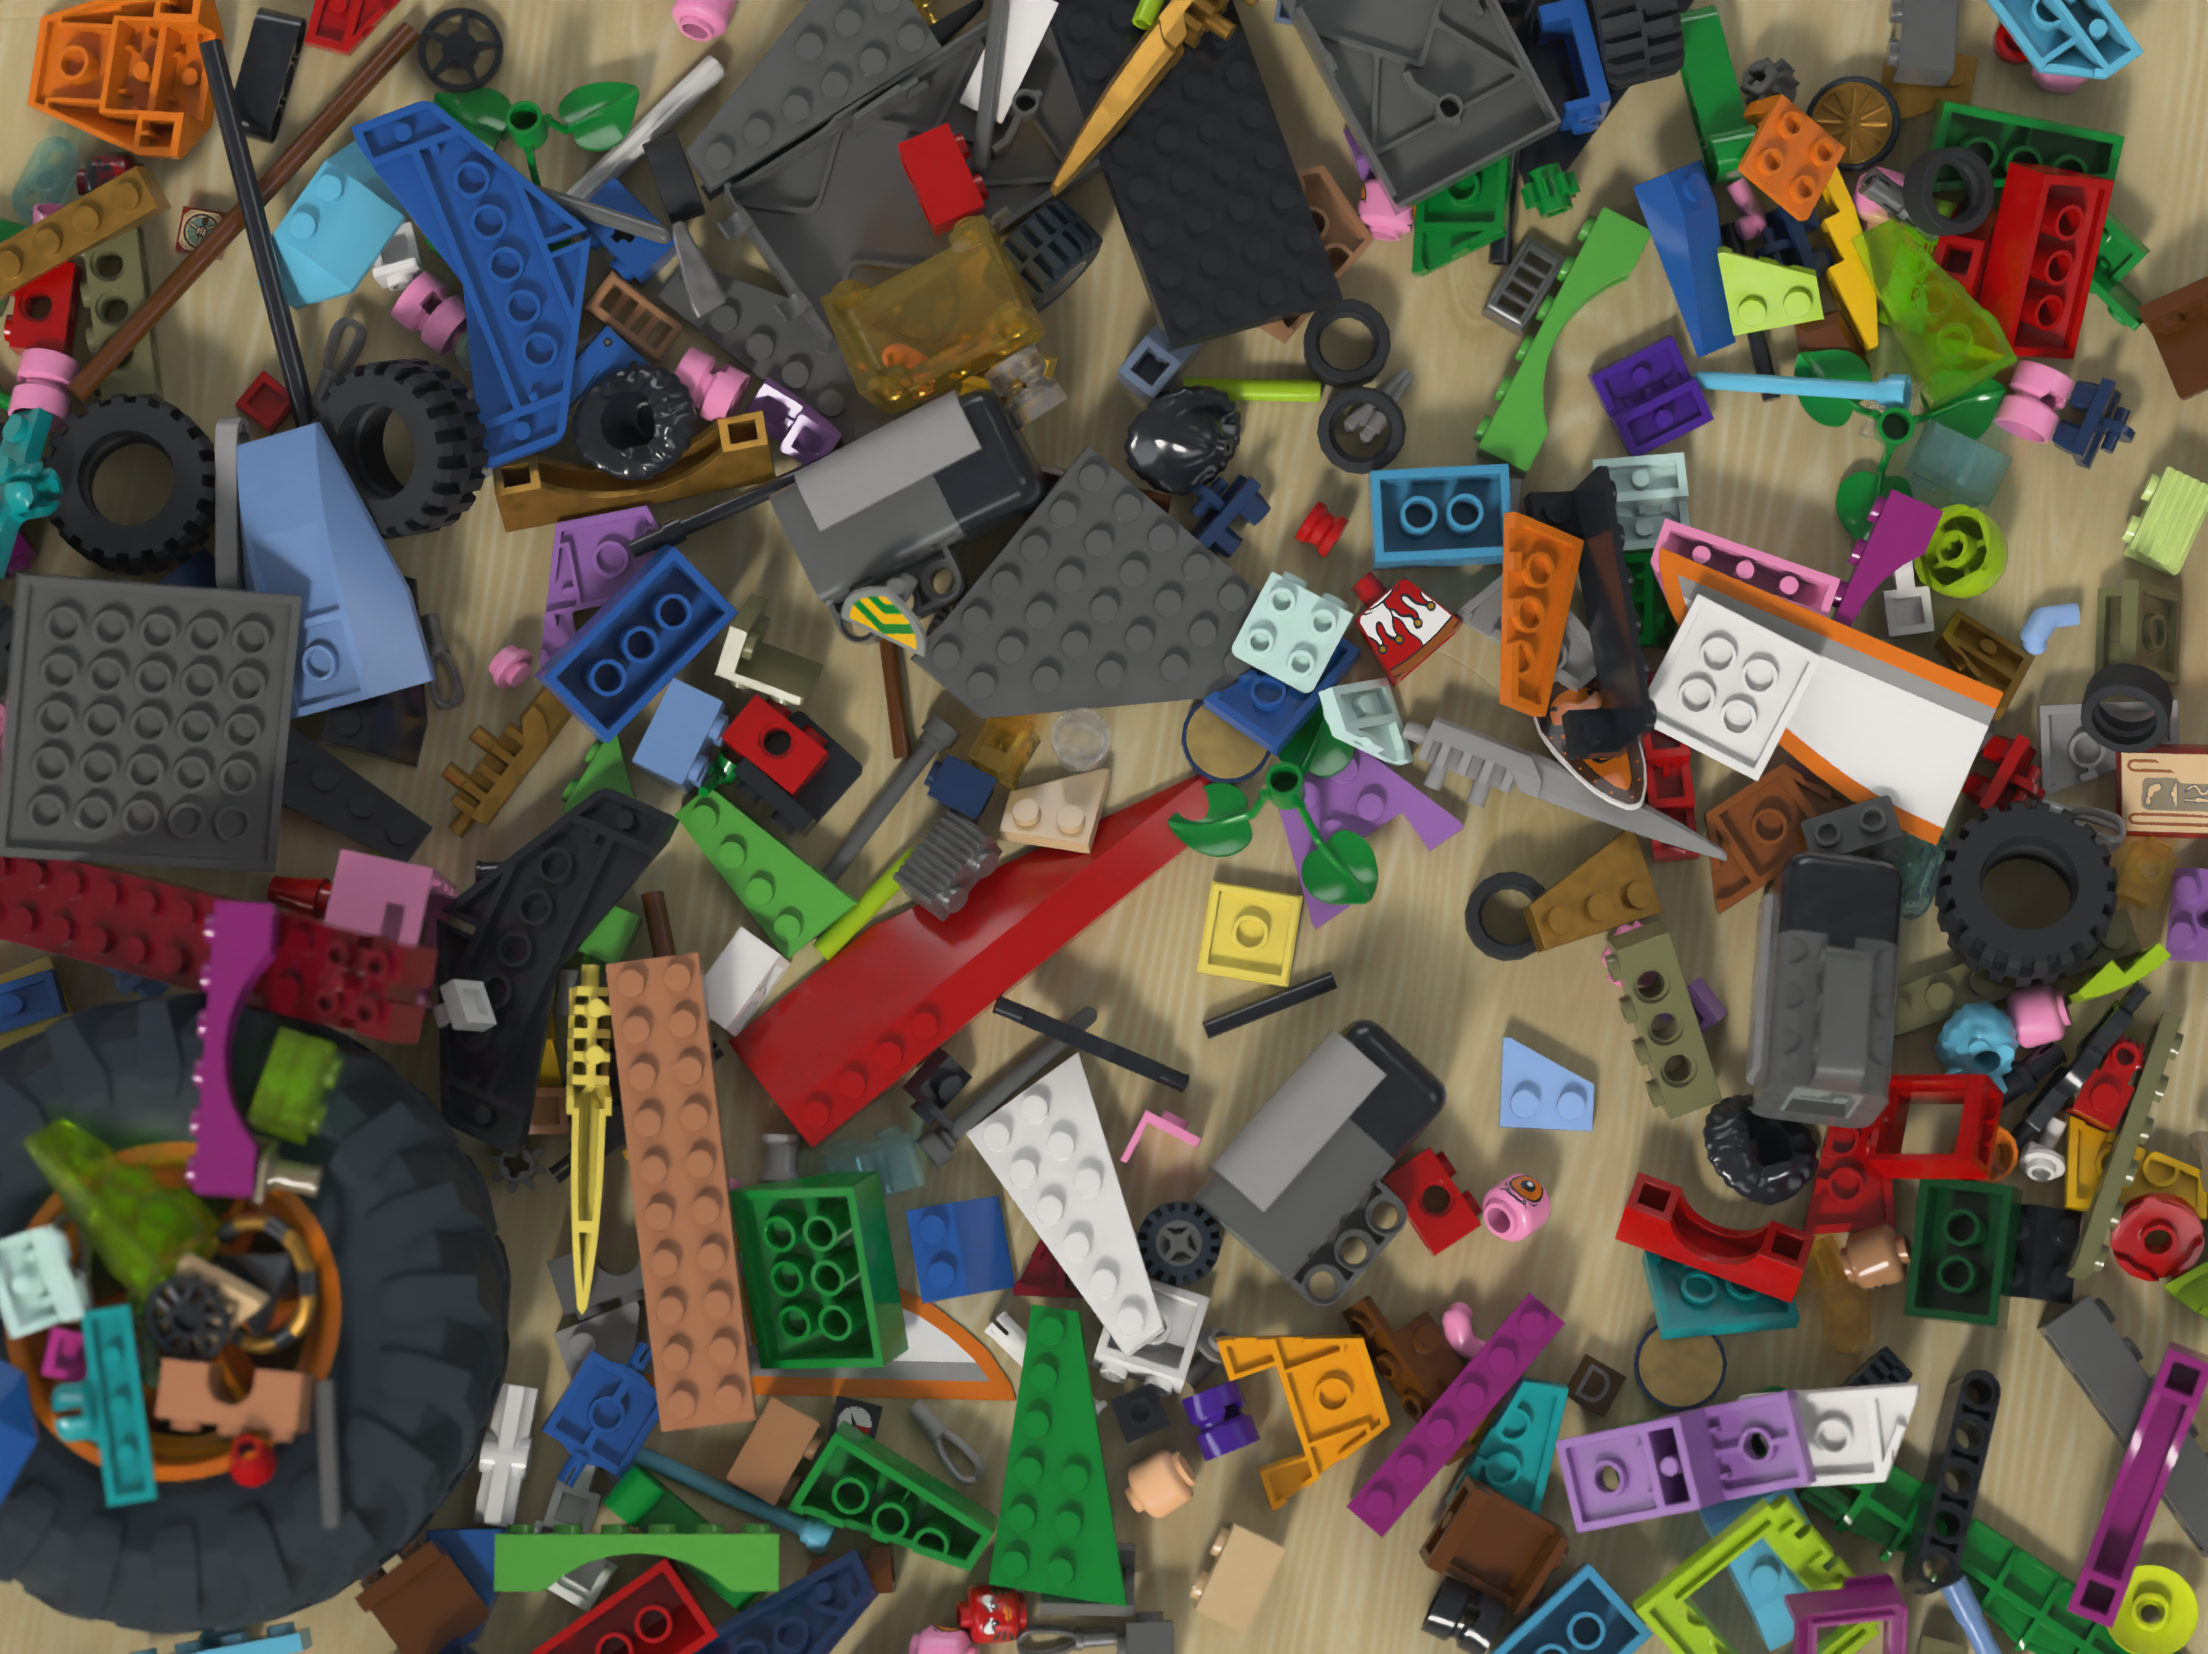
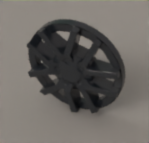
(189, 1317)

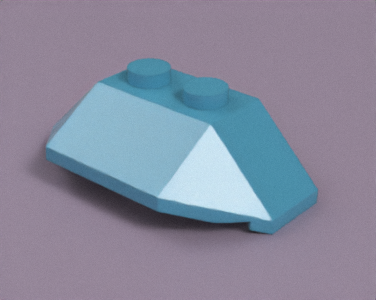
(2069, 36)
(335, 229)
(1758, 1571)

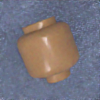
(1876, 1257)

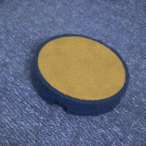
(1219, 749)
(1679, 1371)

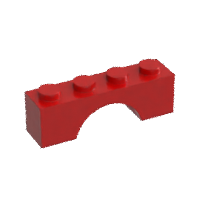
(1758, 1258)

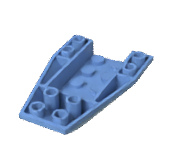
(317, 540)

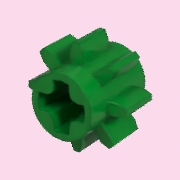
(1550, 190)

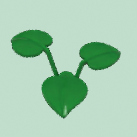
(595, 113)
(1966, 414)
(1338, 871)

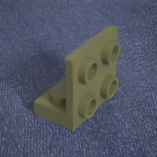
(757, 665)

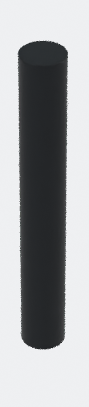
(1269, 1005)

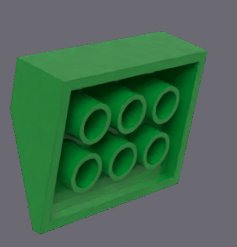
(820, 1271)

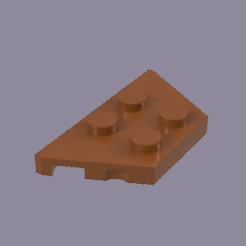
(1761, 830)

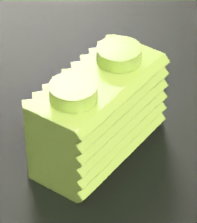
(2168, 521)

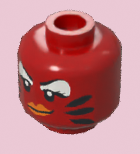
(991, 1613)

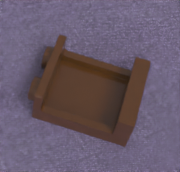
(1495, 1545)

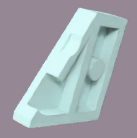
(1367, 719)

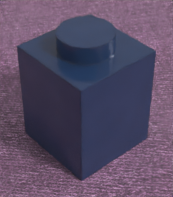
(960, 787)

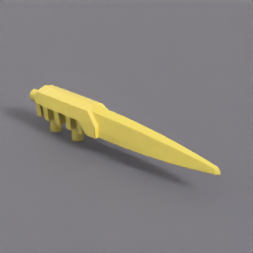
(588, 1104)

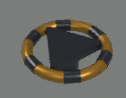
(269, 1274)

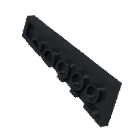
(346, 802)

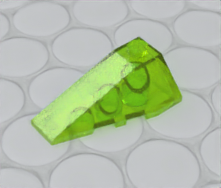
(1937, 324)
(124, 1212)

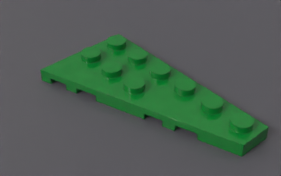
(1056, 1493)

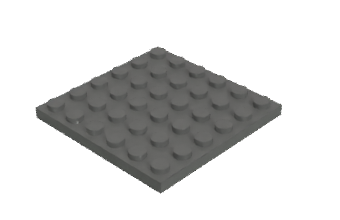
(146, 723)

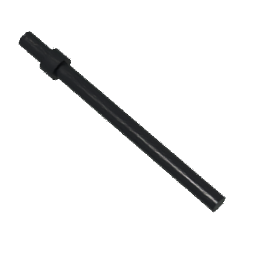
(674, 530)

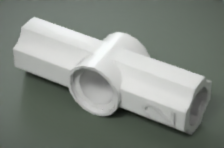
(506, 1455)

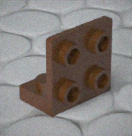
(2181, 335)

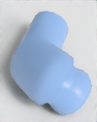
(2042, 624)

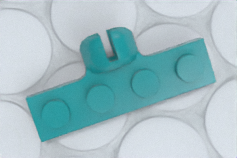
(23, 481)
(111, 1406)

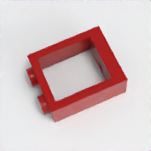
(1976, 1133)

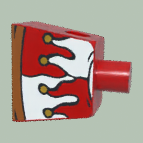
(1401, 625)

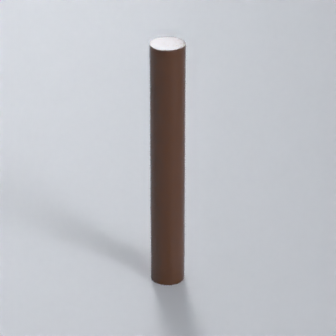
(895, 699)

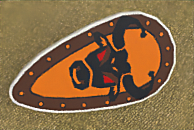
(1617, 779)

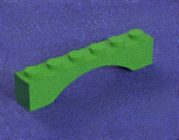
(1605, 260)
(735, 1559)

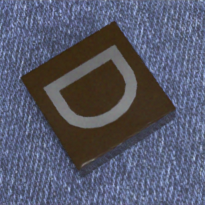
(1594, 1385)

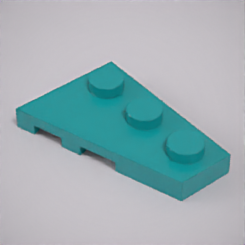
(1703, 1304)
(1520, 1443)

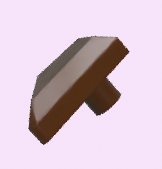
(1827, 335)

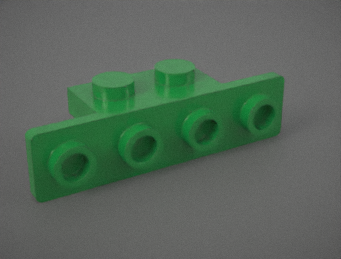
(2116, 257)

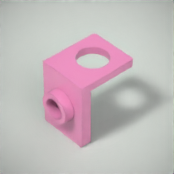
(1167, 1123)

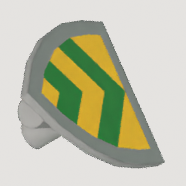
(887, 614)

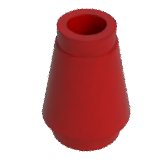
(301, 895)
(253, 1470)

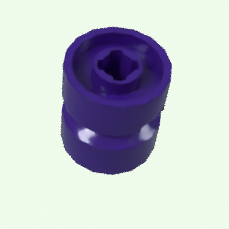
(1221, 1419)

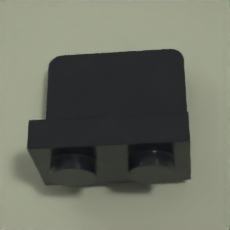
(816, 798)

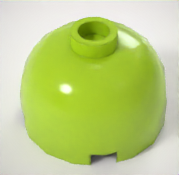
(1964, 553)

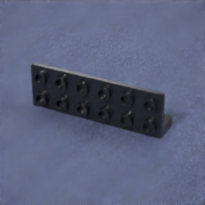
(1612, 622)

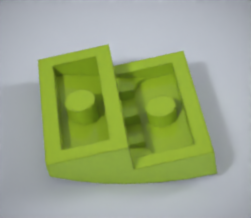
(2110, 978)

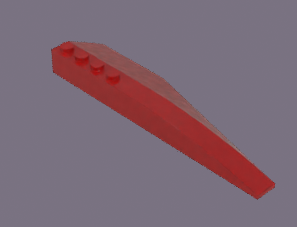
(925, 980)

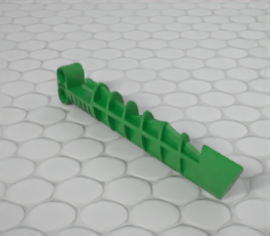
(2010, 1584)

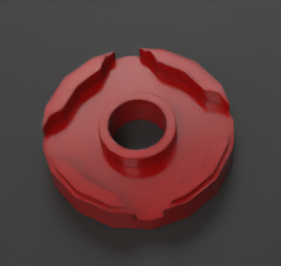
(2153, 1213)

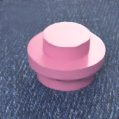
(511, 667)

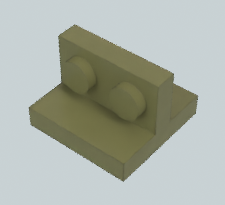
(2139, 627)

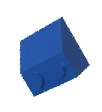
(960, 1249)

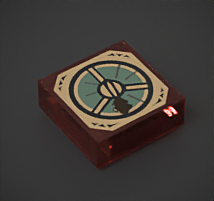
(194, 226)

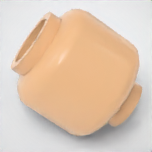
(1160, 1483)

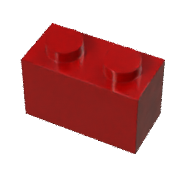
(942, 178)

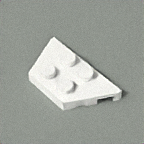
(1854, 1430)

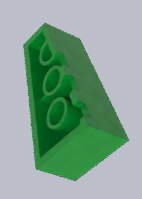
(2018, 138)
(893, 1500)

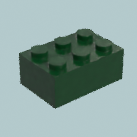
(1963, 1252)

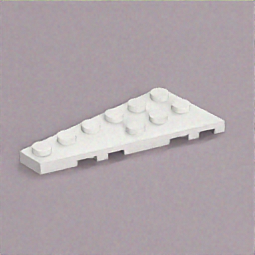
(1064, 1180)

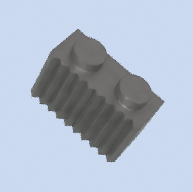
(948, 865)

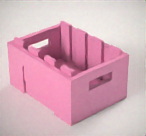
(391, 901)

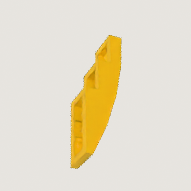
(1847, 278)

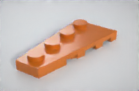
(1536, 601)

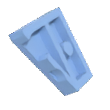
(1541, 1092)

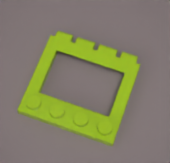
(1799, 1546)

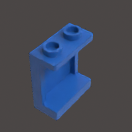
(1571, 23)

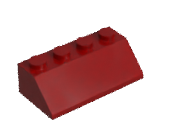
(2044, 257)
(644, 1617)

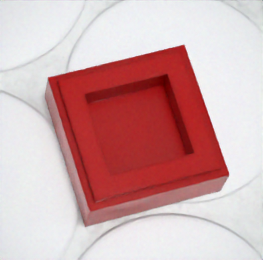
(265, 403)

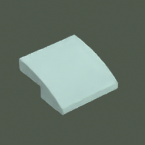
(1647, 494)

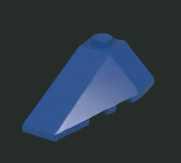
(1686, 233)

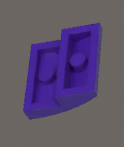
(1650, 396)

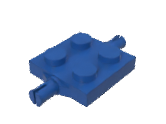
(604, 1414)

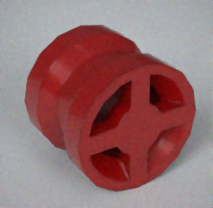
(1322, 529)

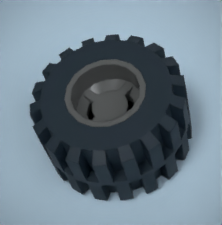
(1052, 251)

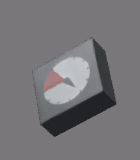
(858, 1413)

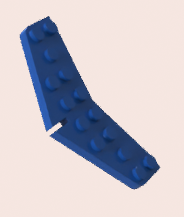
(496, 240)

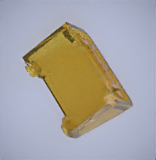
(934, 320)

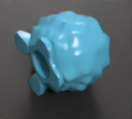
(1978, 1042)

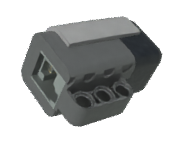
(909, 500)
(1825, 990)
(1316, 1154)

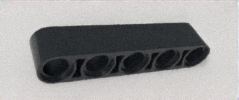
(1936, 1497)

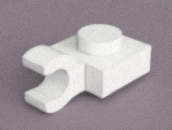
(1907, 607)
(575, 1504)

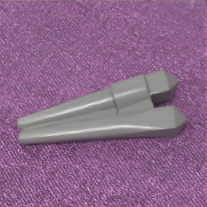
(1370, 416)

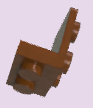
(423, 1599)

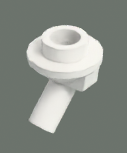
(2042, 1155)

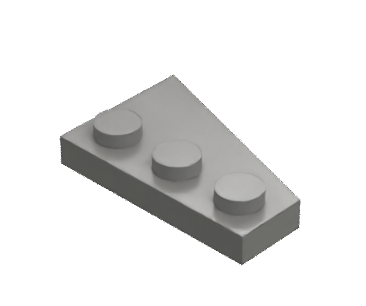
(1576, 657)
(2071, 755)

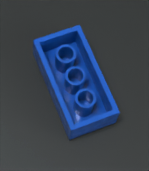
(636, 643)

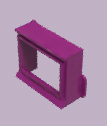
(1859, 1601)

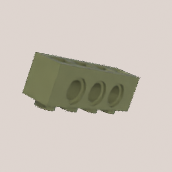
(129, 287)
(1694, 1081)

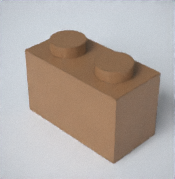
(775, 1451)

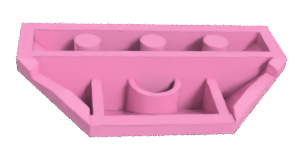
(1764, 571)

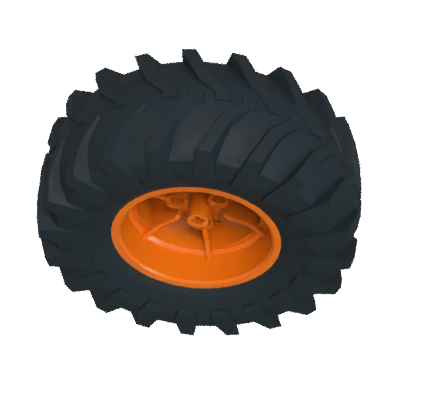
(401, 1323)

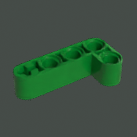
(1713, 95)
(645, 1500)

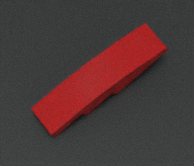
(1669, 787)

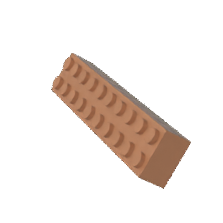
(681, 1192)

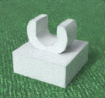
(465, 1006)

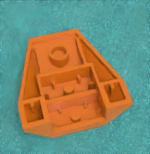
(128, 72)

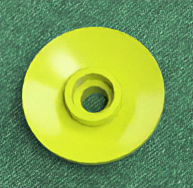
(2172, 1599)

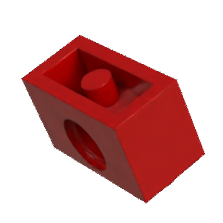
(57, 328)
(789, 770)
(1434, 1229)

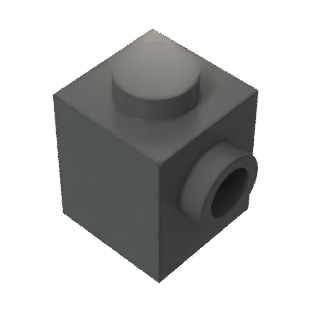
(1146, 1635)

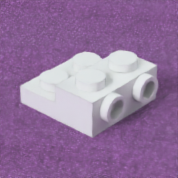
(1167, 1356)

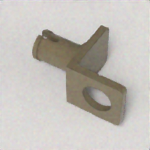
(284, 1174)

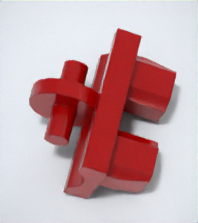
(2014, 760)

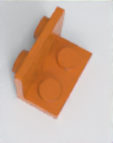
(1789, 155)

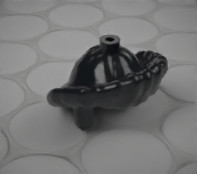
(635, 422)
(1183, 438)
(1758, 1154)

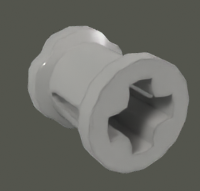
(781, 1157)

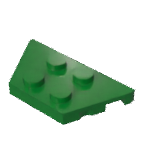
(1462, 218)

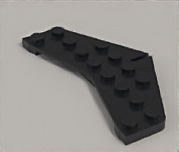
(528, 925)

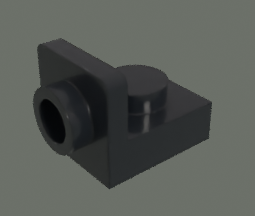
(936, 1086)
(1140, 1412)

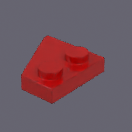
(345, 24)

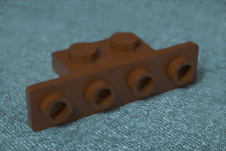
(1412, 1360)

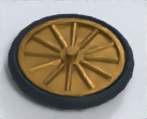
(1858, 116)

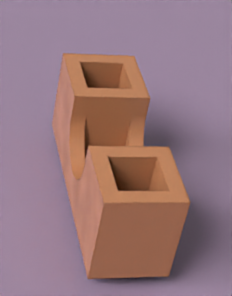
(195, 1394)

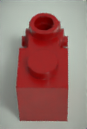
(2107, 1090)

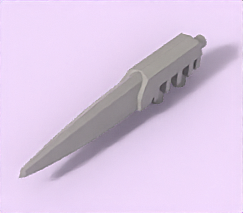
(1503, 765)

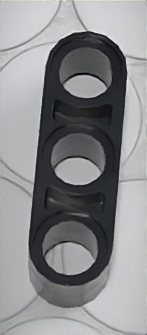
(268, 72)

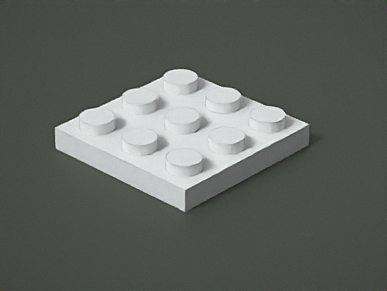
(1730, 686)

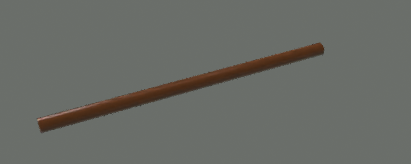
(232, 223)

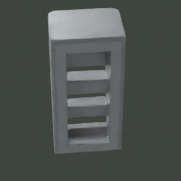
(700, 283)
(1504, 316)

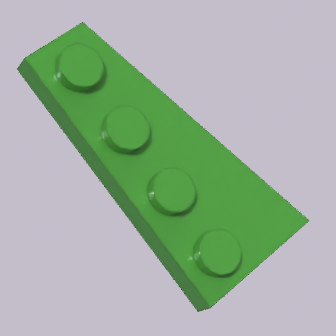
(771, 880)

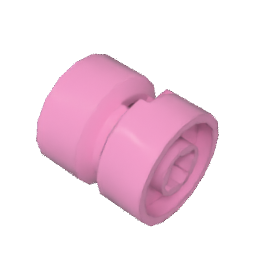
(446, 322)
(44, 384)
(713, 389)
(2035, 397)

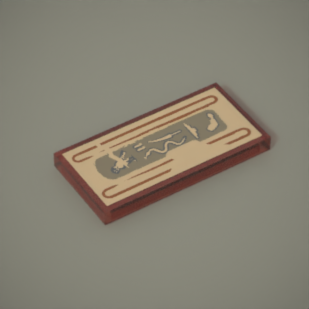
(2164, 791)

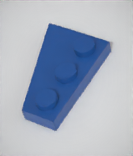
(1272, 710)

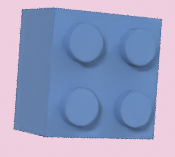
(682, 737)

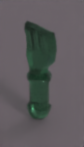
(146, 1342)

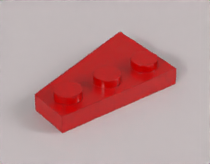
(1847, 1187)

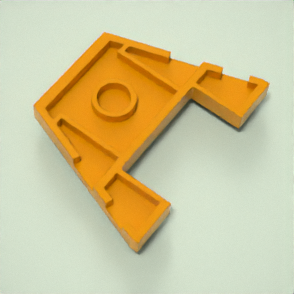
(1328, 1396)

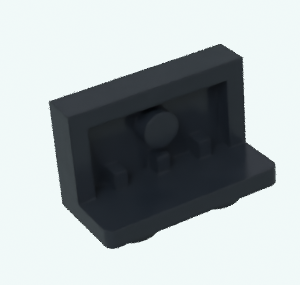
(2044, 1253)

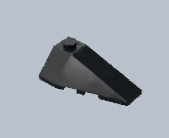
(384, 725)

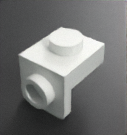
(400, 260)

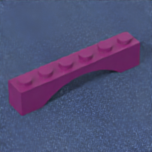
(1897, 537)
(242, 949)
(1455, 1415)
(2139, 1484)

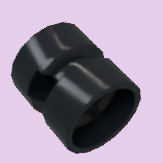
(1448, 1610)

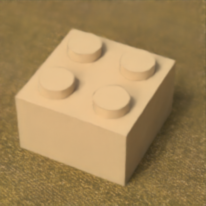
(1237, 1578)

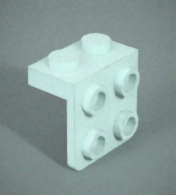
(1292, 631)
(37, 1282)

